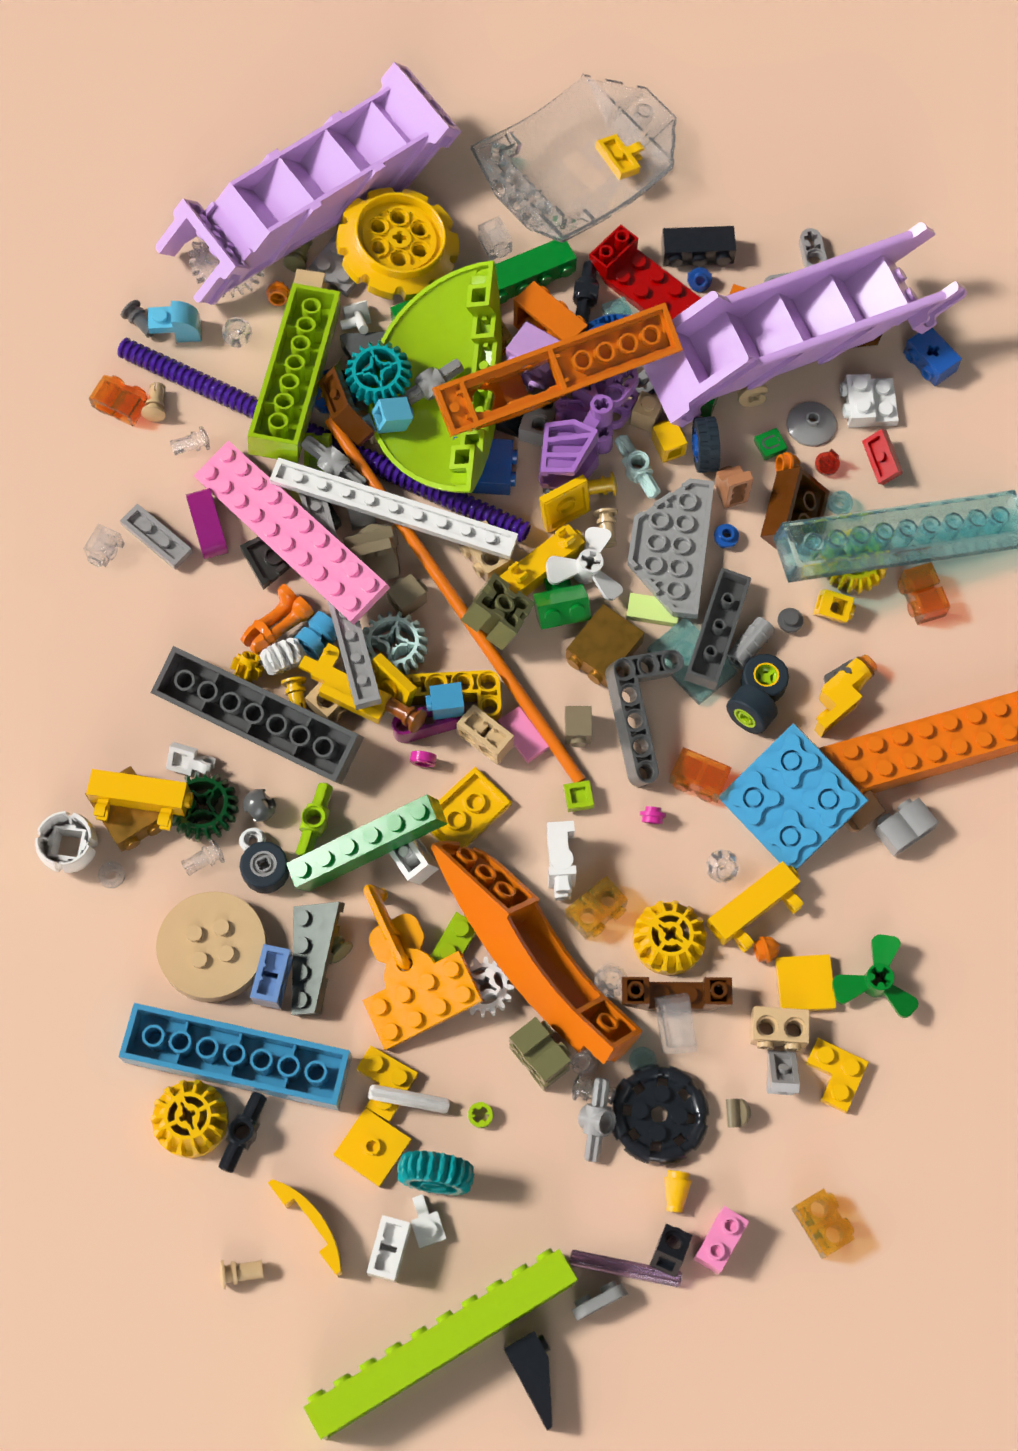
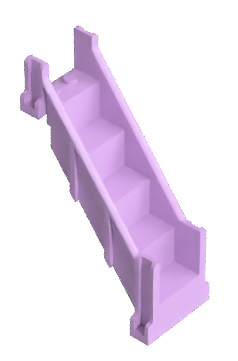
(313, 182)
(792, 323)

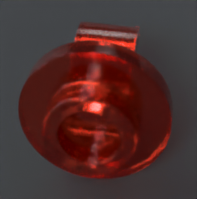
(827, 463)

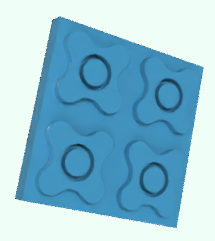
(793, 798)

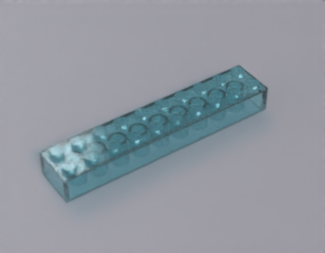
(898, 536)

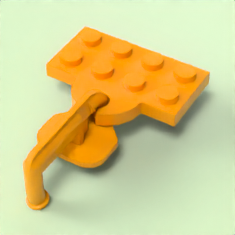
(427, 989)

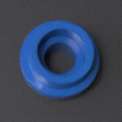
(724, 542)

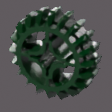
(218, 821)

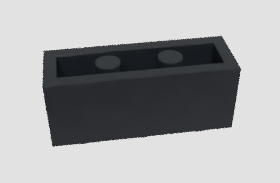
(698, 246)

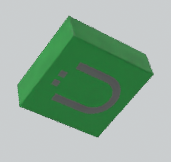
(770, 444)

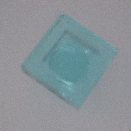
(616, 306)

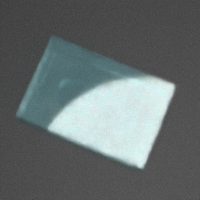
(683, 639)

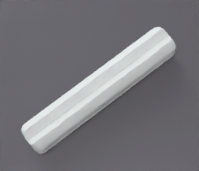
(408, 1098)

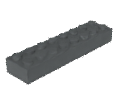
(717, 629)

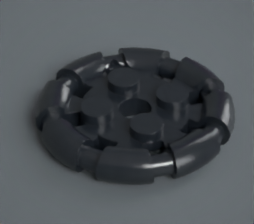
(675, 1108)

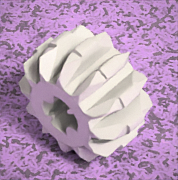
(282, 656)

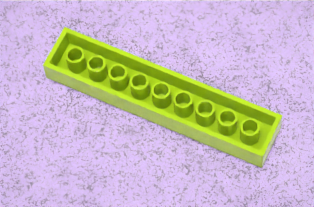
(439, 1345)

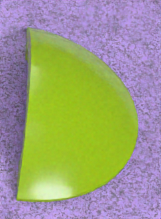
(443, 323)

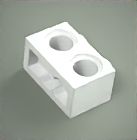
(389, 1249)

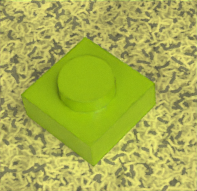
(578, 796)

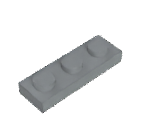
(156, 536)

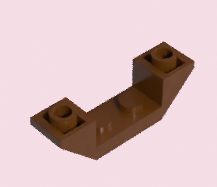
(352, 421)
(704, 995)

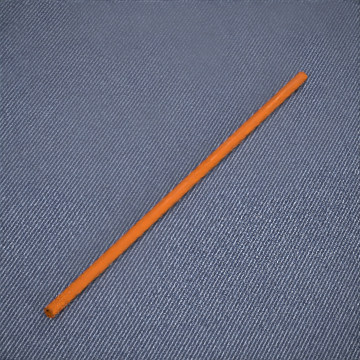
(460, 608)

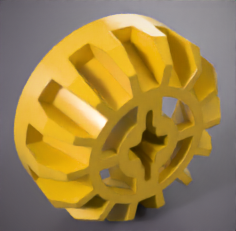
(660, 958)
(200, 1140)

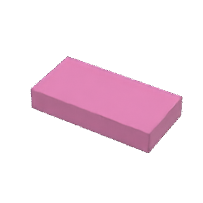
(526, 737)

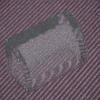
(675, 1024)

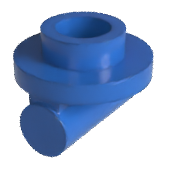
(699, 279)

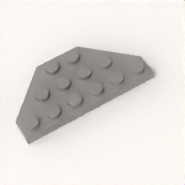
(671, 546)

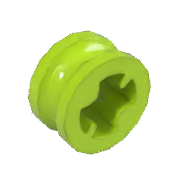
(479, 1105)

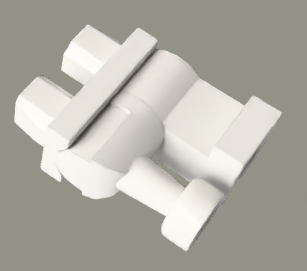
(561, 869)

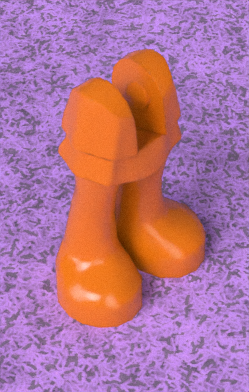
(291, 607)

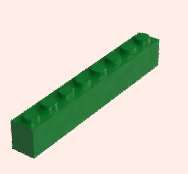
(518, 272)

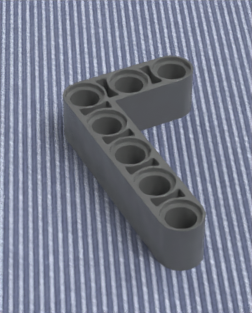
(635, 708)

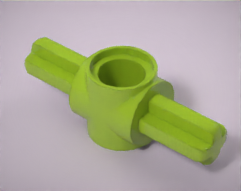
(316, 808)

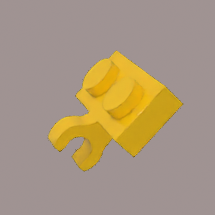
(619, 157)

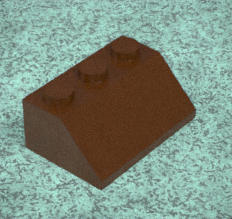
(793, 498)

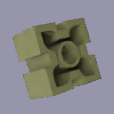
(498, 611)
(540, 1053)

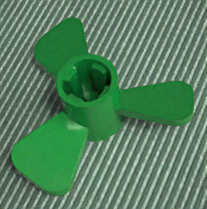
(851, 986)

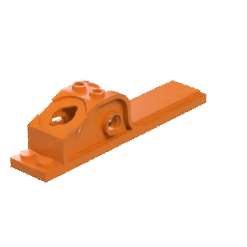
(574, 365)

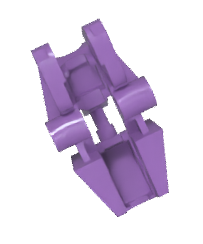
(574, 446)

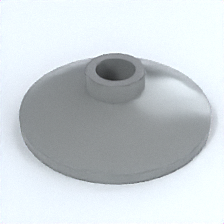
(809, 432)

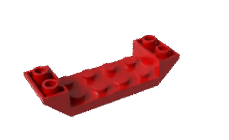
(637, 276)

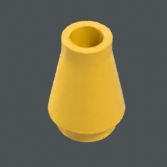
(677, 1188)

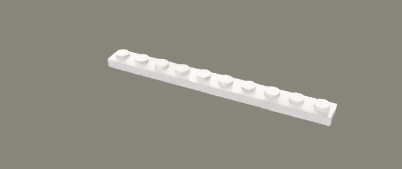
(394, 508)

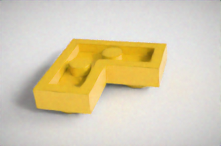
(386, 1073)
(845, 1073)

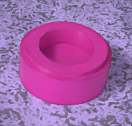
(423, 758)

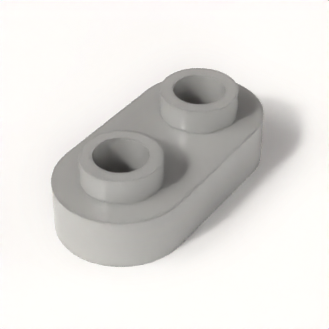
(588, 1305)

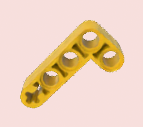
(474, 693)

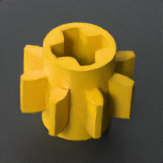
(247, 666)

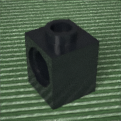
(670, 1250)

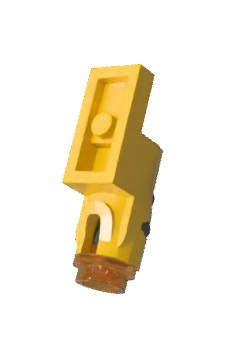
(841, 691)

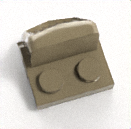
(377, 549)

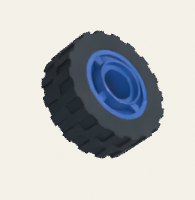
(706, 444)

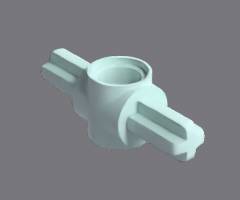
(637, 475)

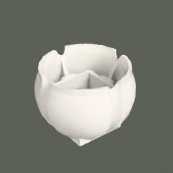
(50, 837)

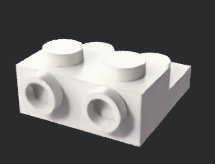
(868, 401)

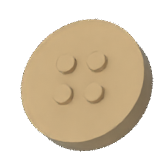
(210, 946)

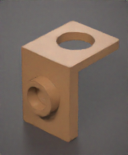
(867, 814)

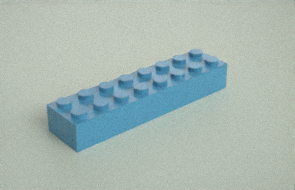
(236, 1056)

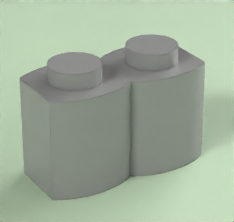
(905, 826)

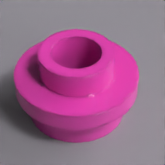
(652, 815)

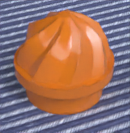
(278, 293)
(786, 461)
(766, 949)

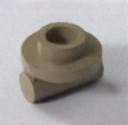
(737, 1112)

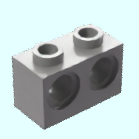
(535, 419)

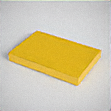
(470, 808)

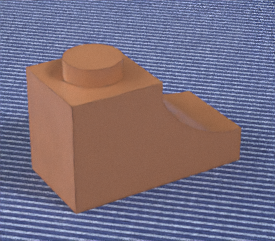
(733, 485)

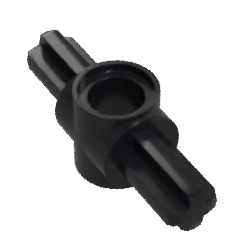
(586, 291)
(236, 1146)

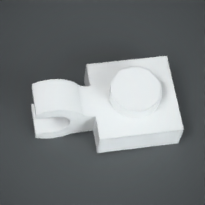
(185, 760)
(427, 1226)

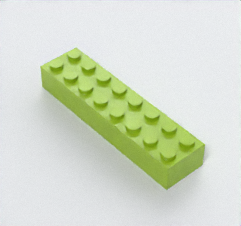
(294, 373)

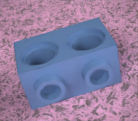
(271, 976)

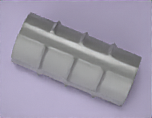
(750, 643)

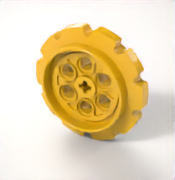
(396, 242)

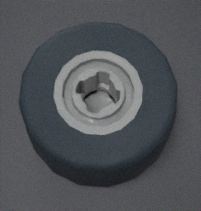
(269, 875)

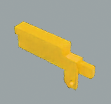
(336, 686)

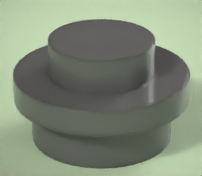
(790, 620)

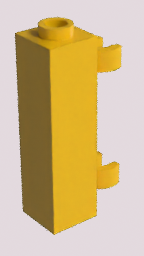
(531, 570)
(138, 792)
(753, 903)

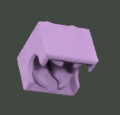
(527, 340)

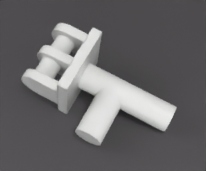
(356, 316)

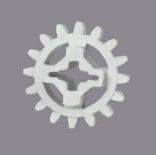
(495, 991)

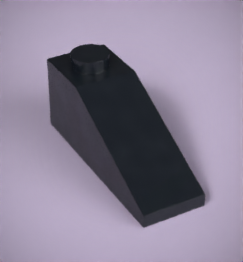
(532, 1368)

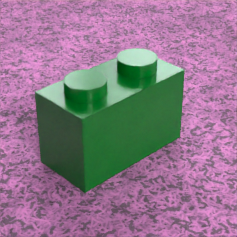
(562, 606)

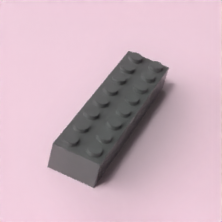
(257, 715)

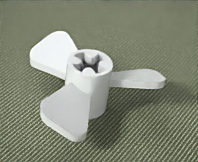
(561, 569)

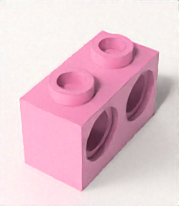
(721, 1240)

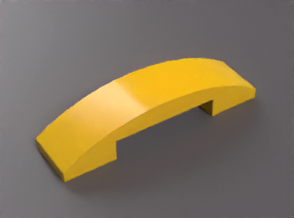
(288, 1197)

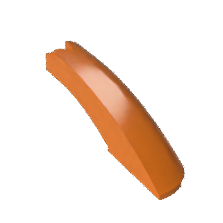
(531, 953)

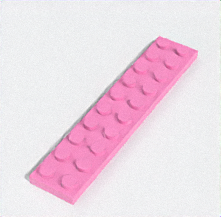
(292, 533)

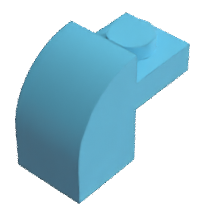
(178, 318)

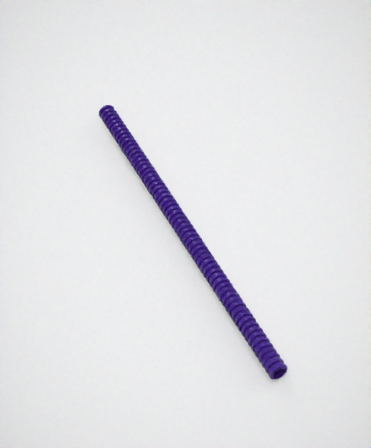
(246, 404)

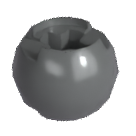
(259, 805)

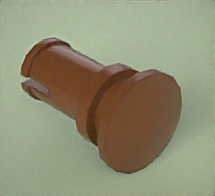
(409, 715)

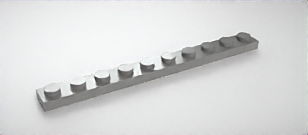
(349, 636)

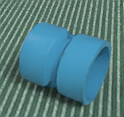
(317, 635)

